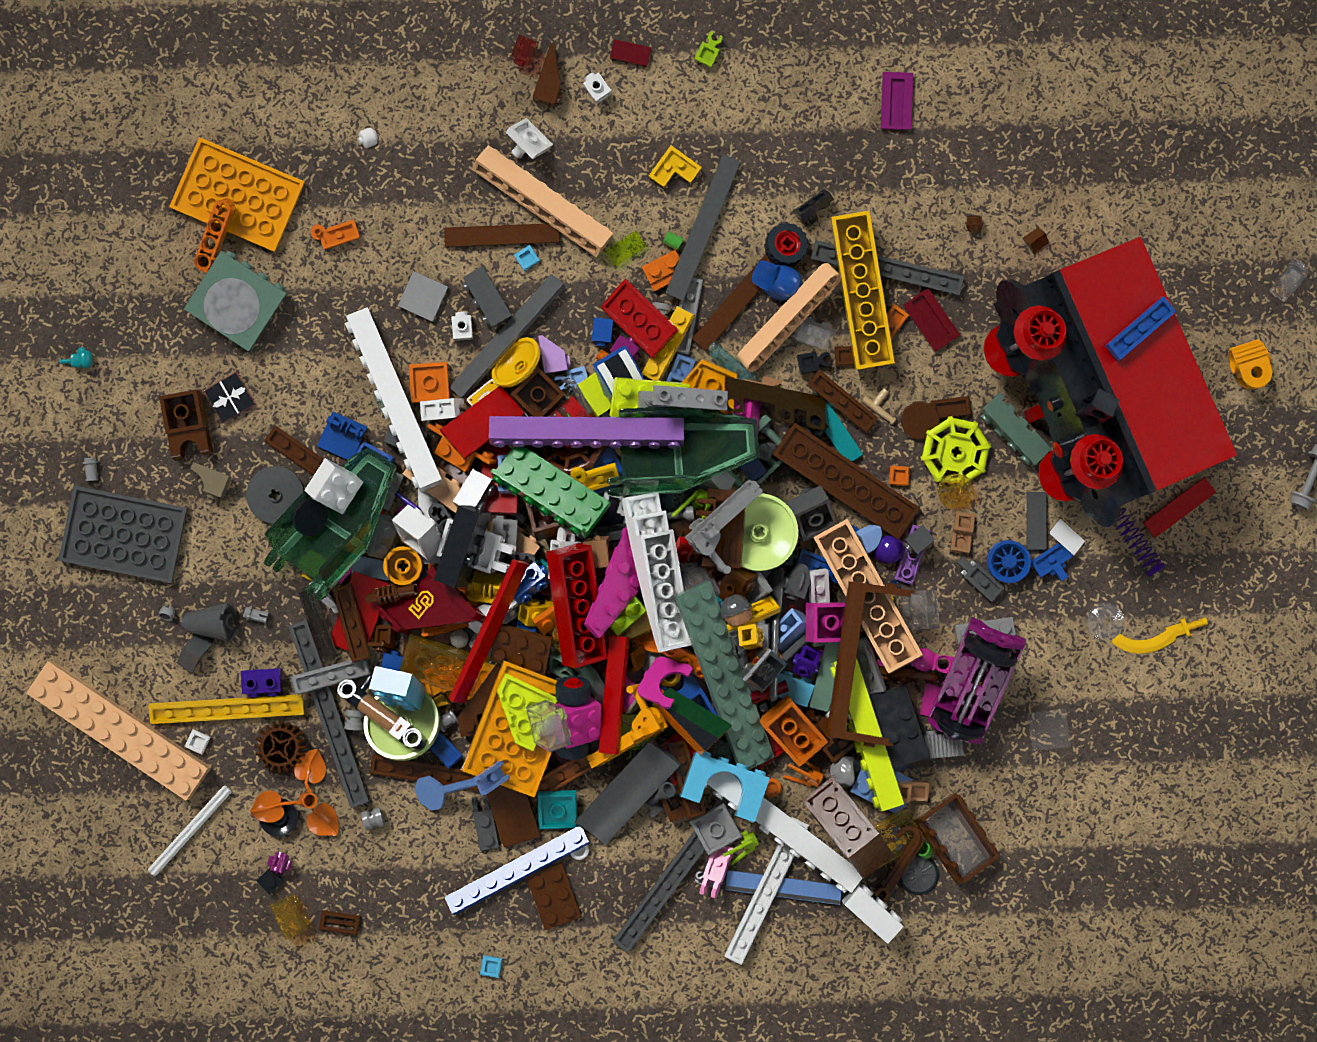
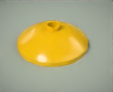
(517, 363)

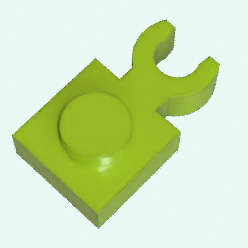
(707, 52)

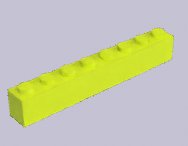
(874, 759)

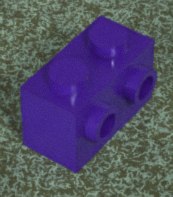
(261, 681)

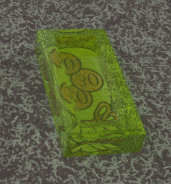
(625, 248)

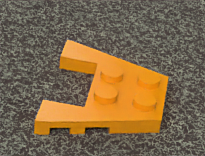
(709, 376)

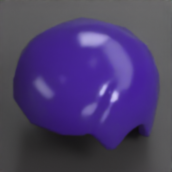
(889, 550)

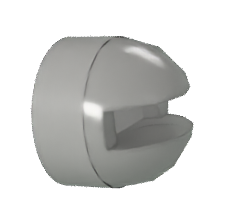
(167, 613)

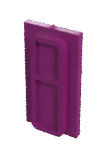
(896, 100)

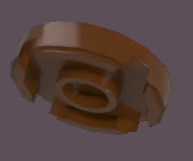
(918, 419)

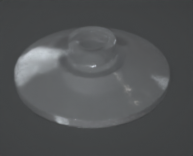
(1095, 619)

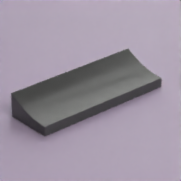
(628, 791)

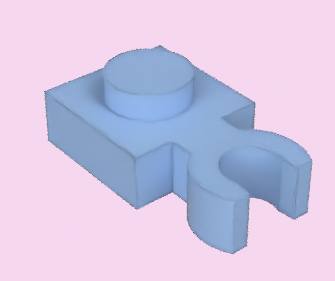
(577, 374)

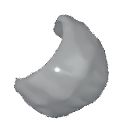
(844, 770)

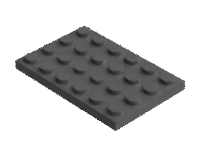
(123, 534)

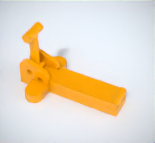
(645, 726)

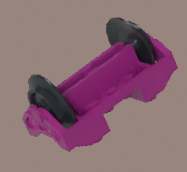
(965, 707)

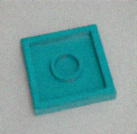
(557, 809)

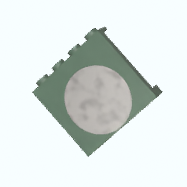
(236, 300)

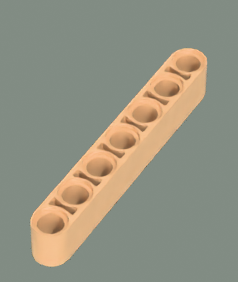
(789, 317)

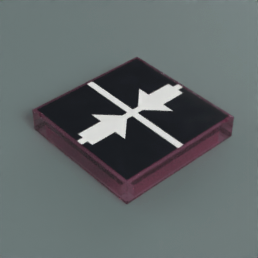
(229, 397)

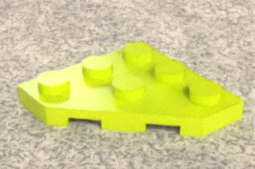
(514, 698)

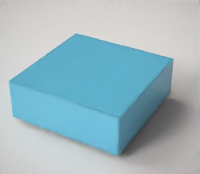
(526, 258)
(491, 966)

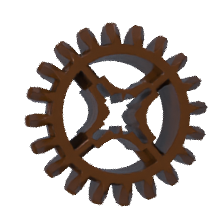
(276, 739)

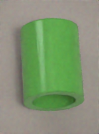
(673, 240)

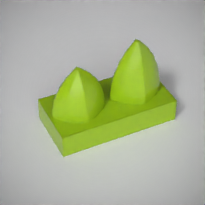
(628, 616)

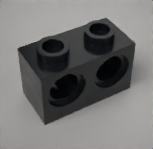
(1097, 407)

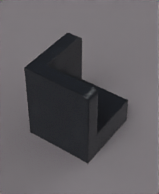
(815, 420)

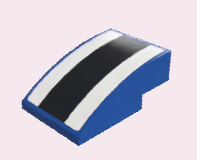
(616, 364)

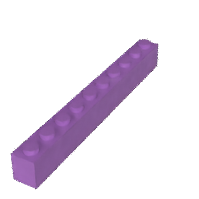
(586, 431)

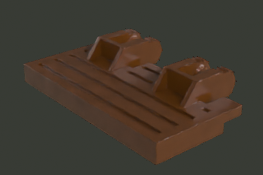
(732, 534)

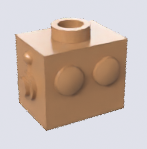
(601, 550)

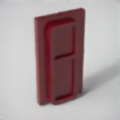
(931, 319)

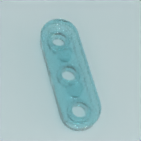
(731, 362)

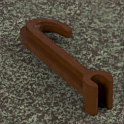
(904, 860)

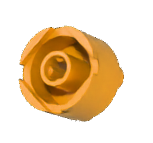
(396, 558)

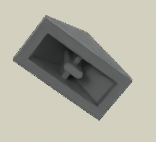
(194, 652)

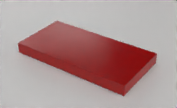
(639, 318)
(471, 428)
(499, 503)
(369, 613)

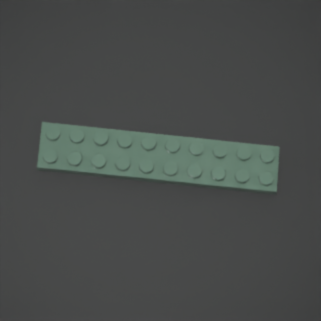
(723, 675)

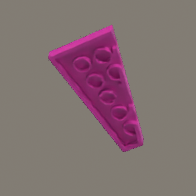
(616, 590)

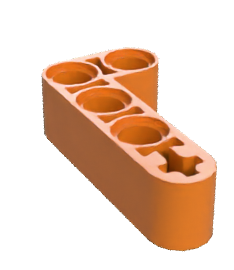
(214, 234)

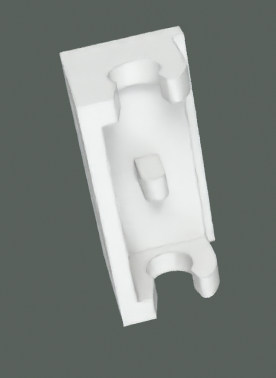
(440, 409)

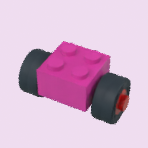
(582, 716)

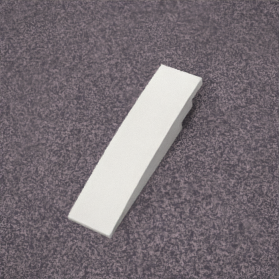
(656, 568)

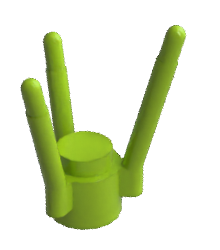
(697, 494)
(748, 842)

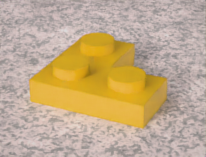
(674, 162)

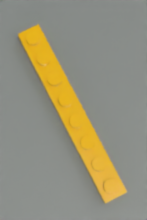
(226, 709)

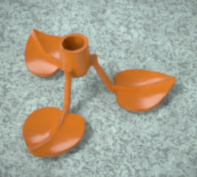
(322, 820)

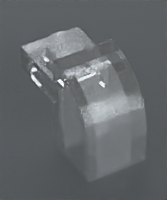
(1289, 280)

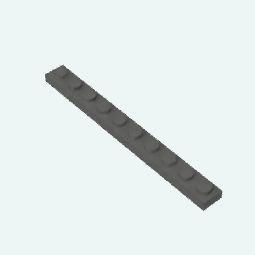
(330, 717)
(662, 889)

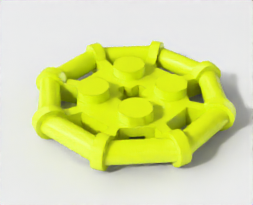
(949, 442)

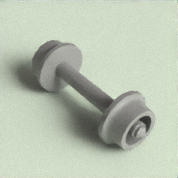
(1302, 500)

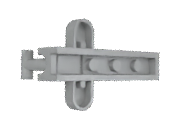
(705, 532)

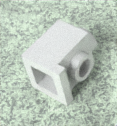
(600, 93)
(465, 333)

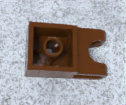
(182, 427)

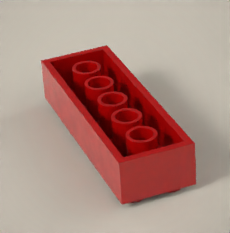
(573, 593)

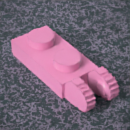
(716, 871)

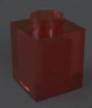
(523, 51)

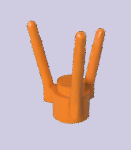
(812, 777)

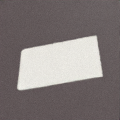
(1067, 537)

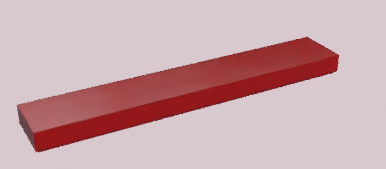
(614, 695)

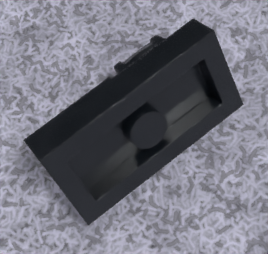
(807, 211)

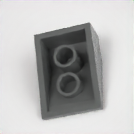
(763, 669)

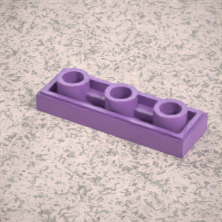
(909, 566)

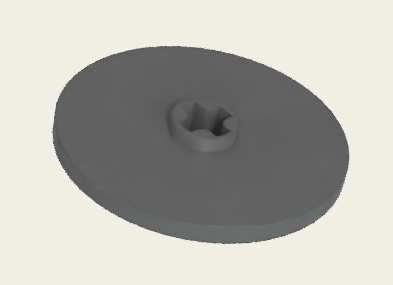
(261, 488)

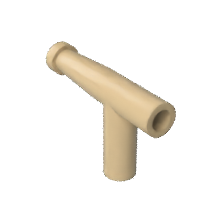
(875, 405)

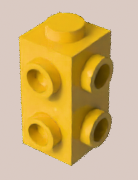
(532, 609)

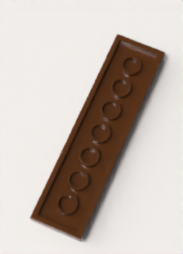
(845, 480)

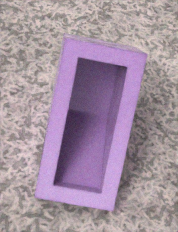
(553, 357)

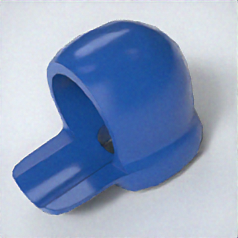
(785, 285)

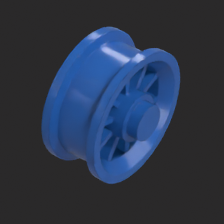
(1008, 561)

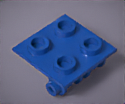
(342, 436)

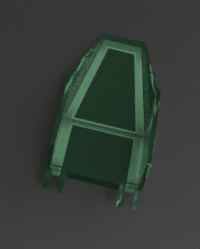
(711, 447)
(344, 537)

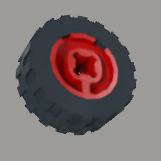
(786, 244)

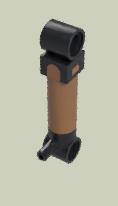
(381, 714)

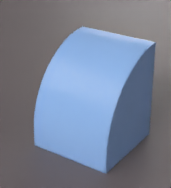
(869, 537)

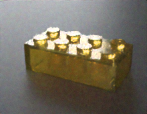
(434, 662)

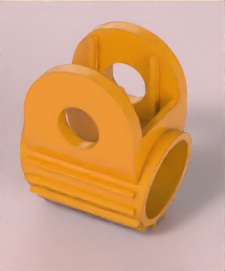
(1248, 357)

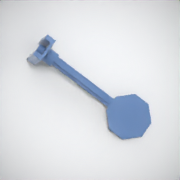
(433, 793)

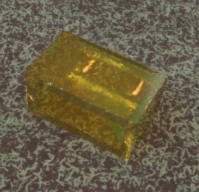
(290, 916)

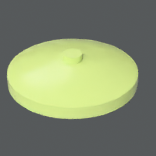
(768, 533)
(425, 721)

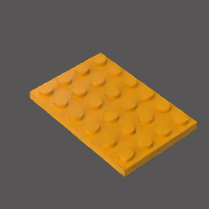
(260, 193)
(495, 742)

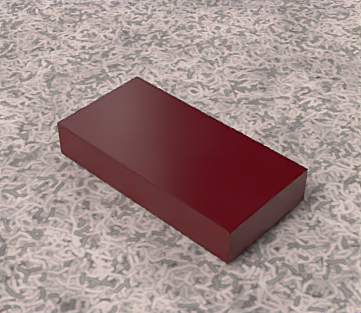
(630, 53)

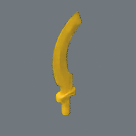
(1159, 641)

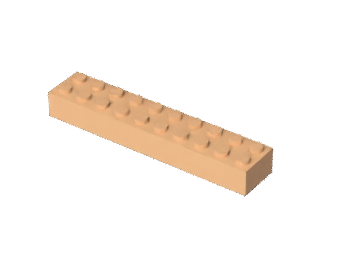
(118, 730)

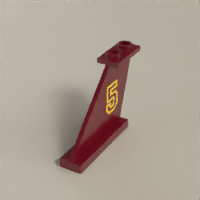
(431, 607)

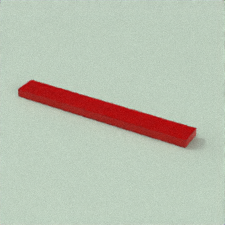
(488, 631)

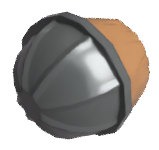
(736, 610)

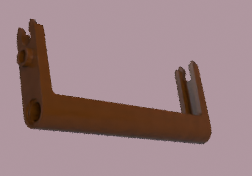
(847, 658)

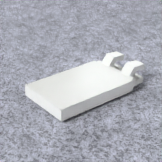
(488, 553)

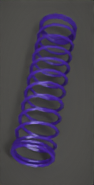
(1158, 566)

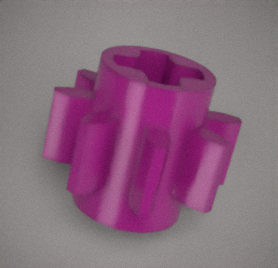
(279, 863)

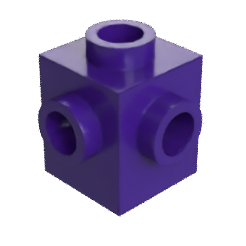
(806, 662)

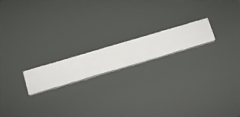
(760, 902)

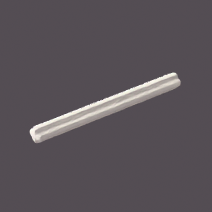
(190, 830)

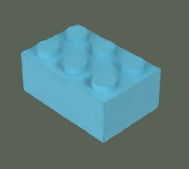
(397, 689)

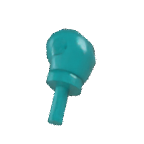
(81, 359)

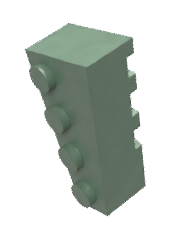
(1014, 430)

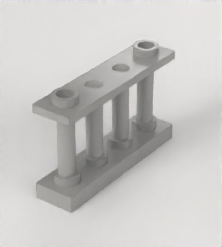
(683, 397)

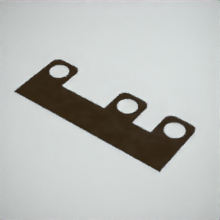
(781, 397)

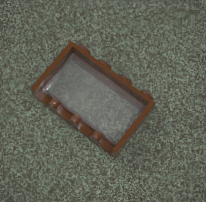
(957, 838)

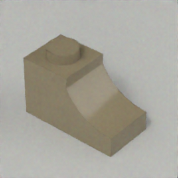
(214, 482)

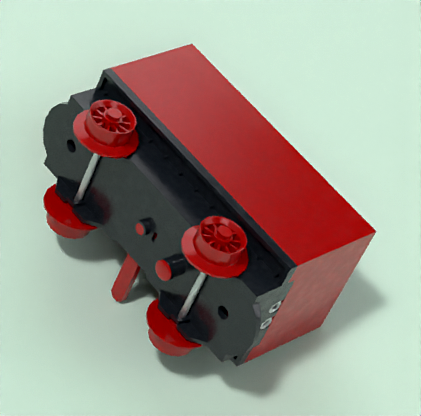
(1058, 339)

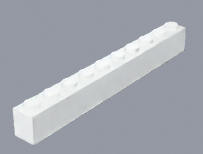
(394, 400)
(790, 833)

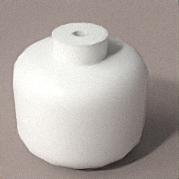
(367, 137)

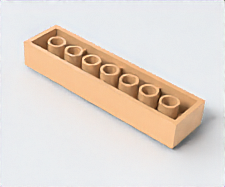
(880, 615)

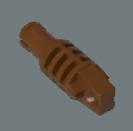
(391, 593)

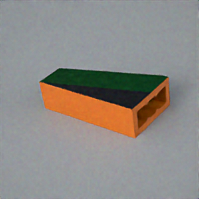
(693, 721)

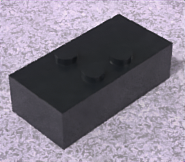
(462, 546)
(900, 724)

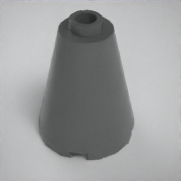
(212, 622)

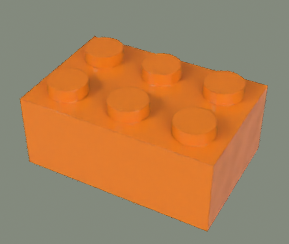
(793, 730)

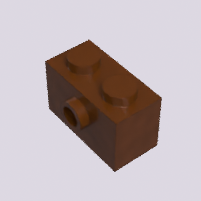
(737, 583)

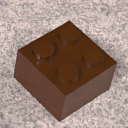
(538, 394)

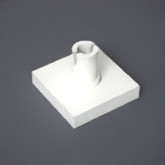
(528, 139)

